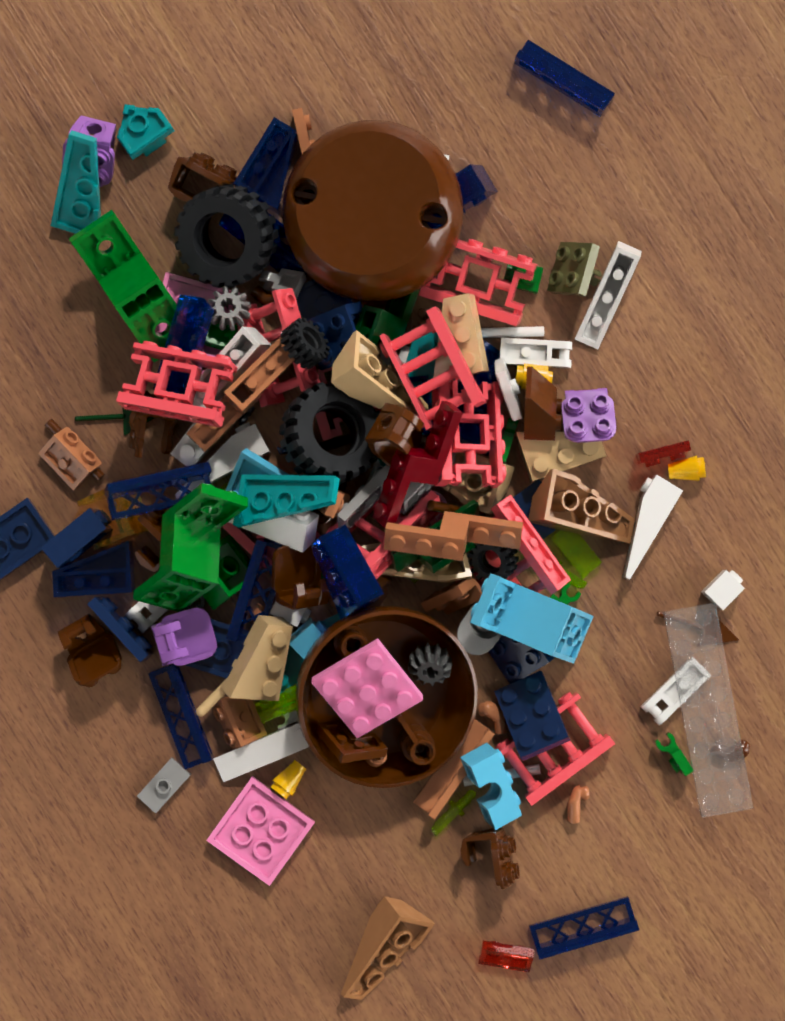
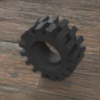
(305, 343)
(482, 566)

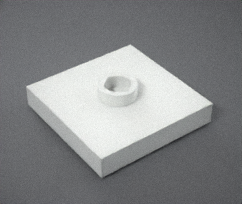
(509, 389)

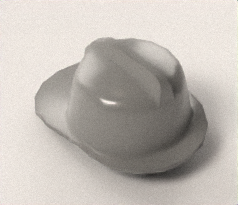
(475, 638)

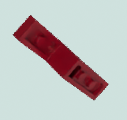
(418, 465)

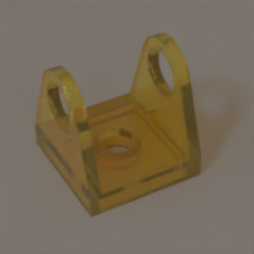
(128, 526)

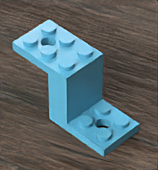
(531, 618)

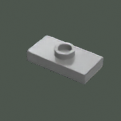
(163, 785)

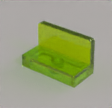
(576, 552)

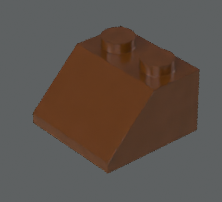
(541, 408)

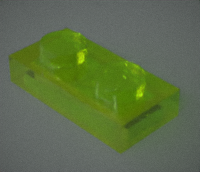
(269, 710)

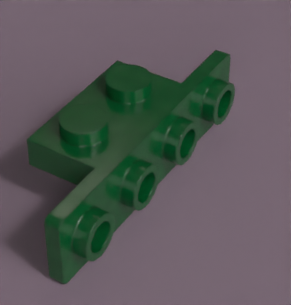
(401, 560)

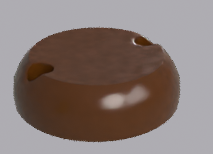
(371, 210)
(437, 721)

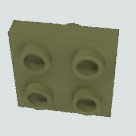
(574, 269)

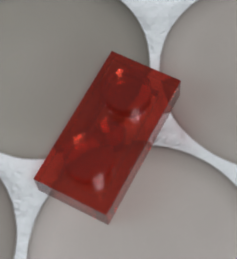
(653, 457)
(506, 956)

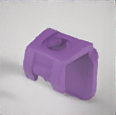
(105, 134)
(588, 415)
(185, 637)

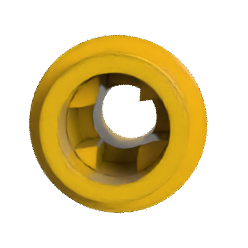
(688, 469)
(288, 780)

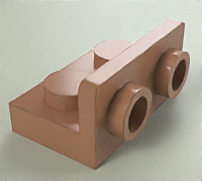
(70, 457)
(454, 596)
(239, 721)

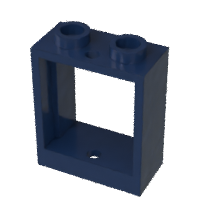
(77, 537)

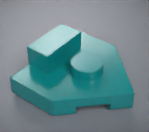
(143, 130)

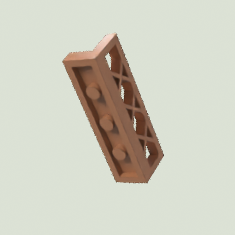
(447, 779)

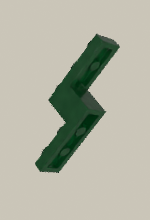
(390, 321)

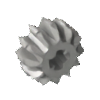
(239, 304)

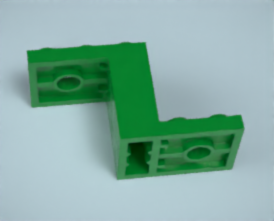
(126, 278)
(190, 547)

